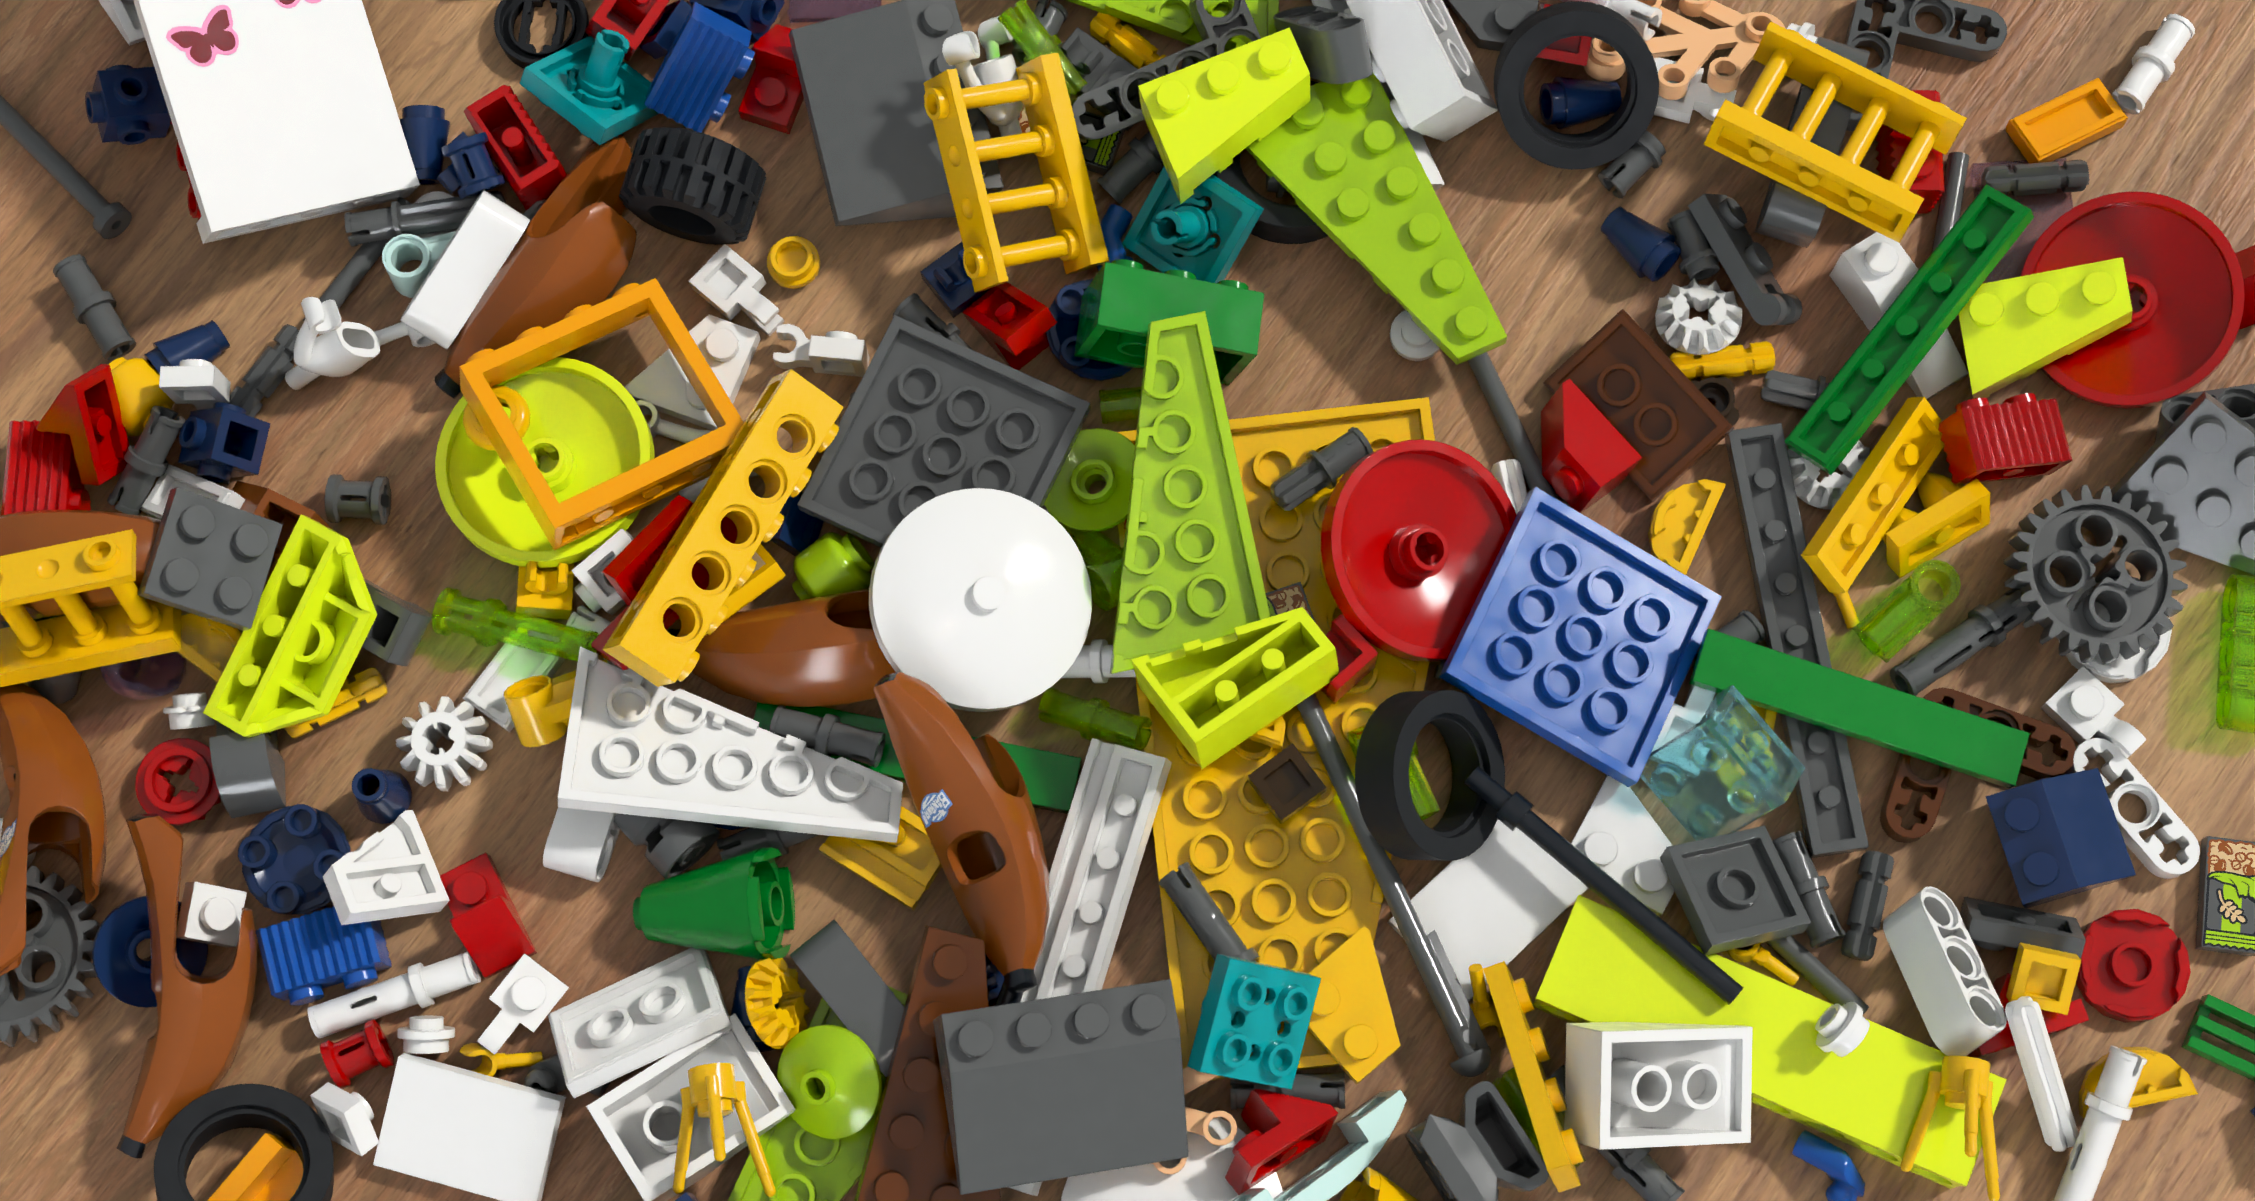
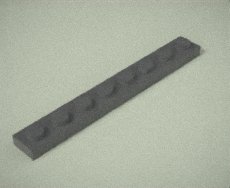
(1795, 627)

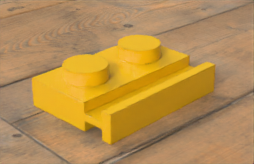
(897, 869)

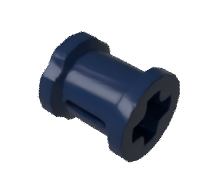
(472, 165)

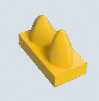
(1948, 518)

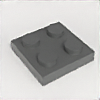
(210, 559)
(1734, 890)

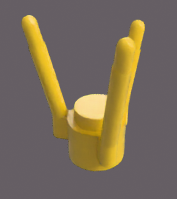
(1967, 1088)
(713, 1092)

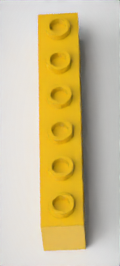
(640, 636)

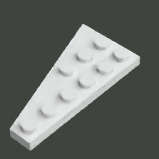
(695, 761)

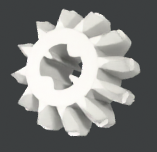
(434, 762)

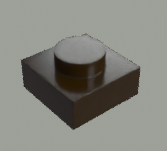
(1286, 783)

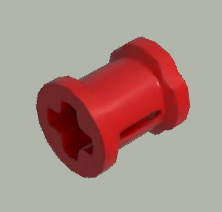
(357, 1054)

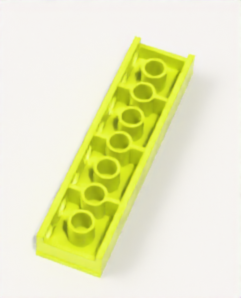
(1865, 1099)

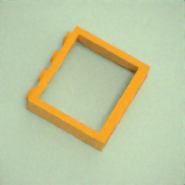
(636, 487)

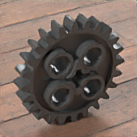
(2135, 607)
(60, 937)

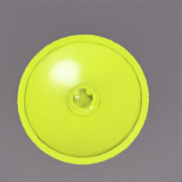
(578, 436)

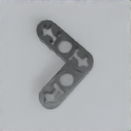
(1899, 27)

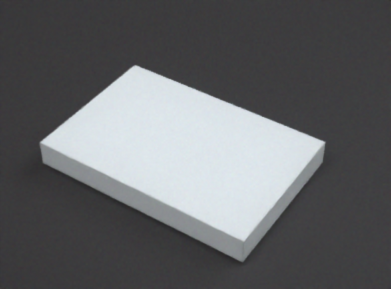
(1494, 901)
(638, 1020)
(468, 1130)

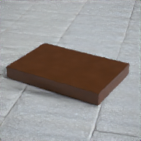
(1645, 402)

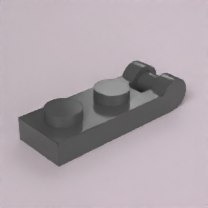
(1744, 260)

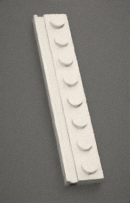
(1096, 870)

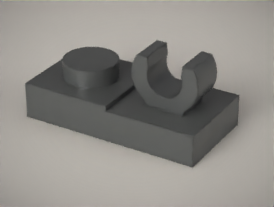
(1098, 67)
(2002, 925)

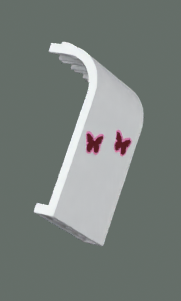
(277, 109)

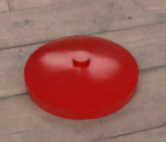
(2181, 292)
(1413, 544)

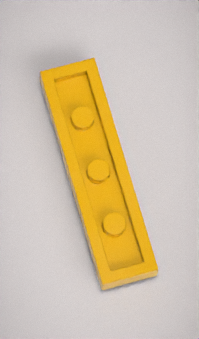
(1875, 496)
(1541, 1095)

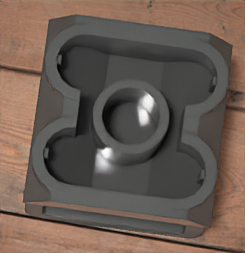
(1479, 1152)

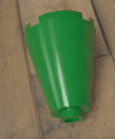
(723, 907)

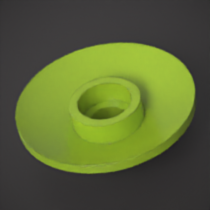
(1094, 457)
(849, 1078)

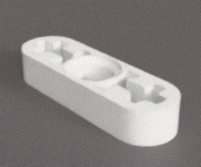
(2157, 809)

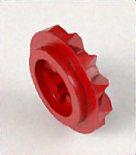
(156, 792)

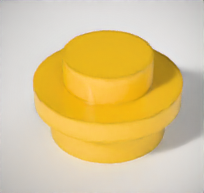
(793, 262)

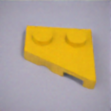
(1353, 1008)

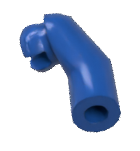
(1113, 228)
(1836, 1163)

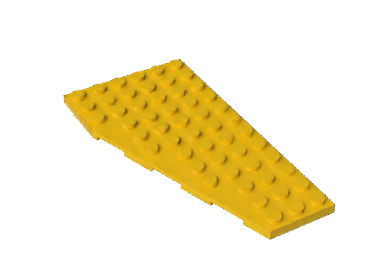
(1302, 882)

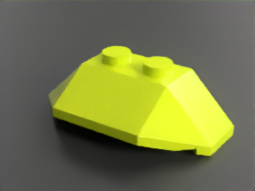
(300, 639)

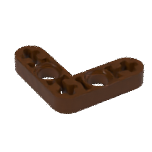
(1928, 808)

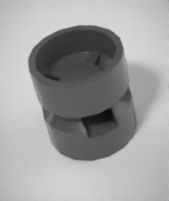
(670, 843)

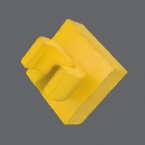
(545, 591)
(2044, 976)

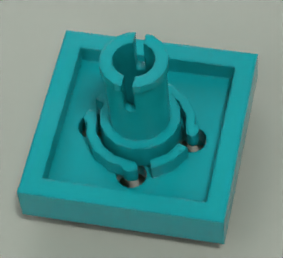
(592, 86)
(1168, 224)
(1245, 1019)

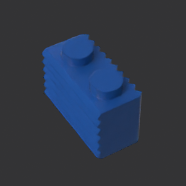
(699, 68)
(320, 952)

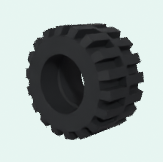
(692, 186)

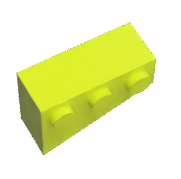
(1222, 106)
(2039, 317)
(1238, 682)

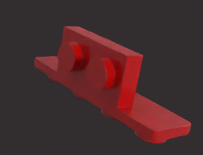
(639, 557)

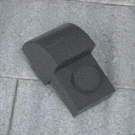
(396, 627)
(248, 771)

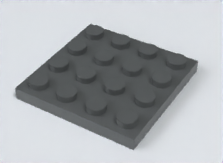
(937, 424)

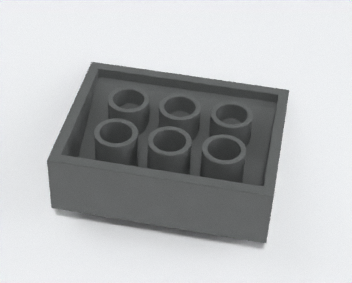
(869, 112)
(1063, 1086)

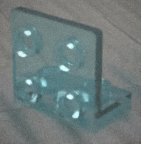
(1723, 769)

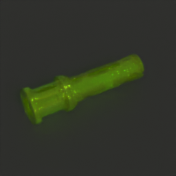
(493, 617)

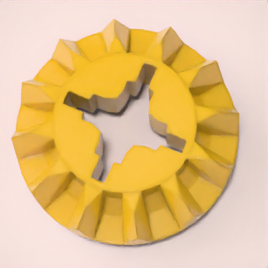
(770, 983)

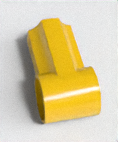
(541, 707)

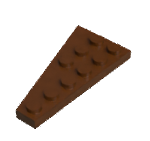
(911, 1136)

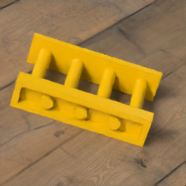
(1061, 162)
(1814, 171)
(83, 636)

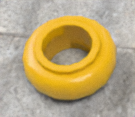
(519, 416)

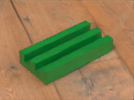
(2232, 1014)

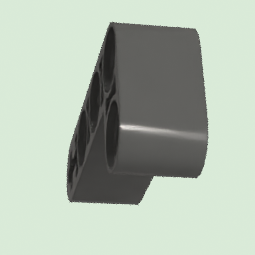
(1214, 36)
(1786, 212)

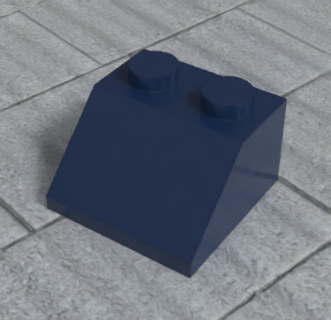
(2060, 836)

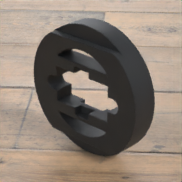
(522, 52)

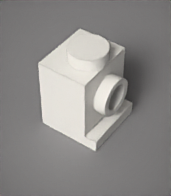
(593, 583)

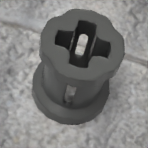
(341, 491)

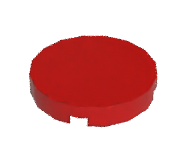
(2132, 966)

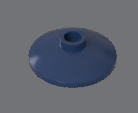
(116, 956)

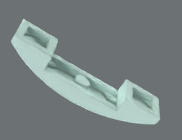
(1366, 1132)

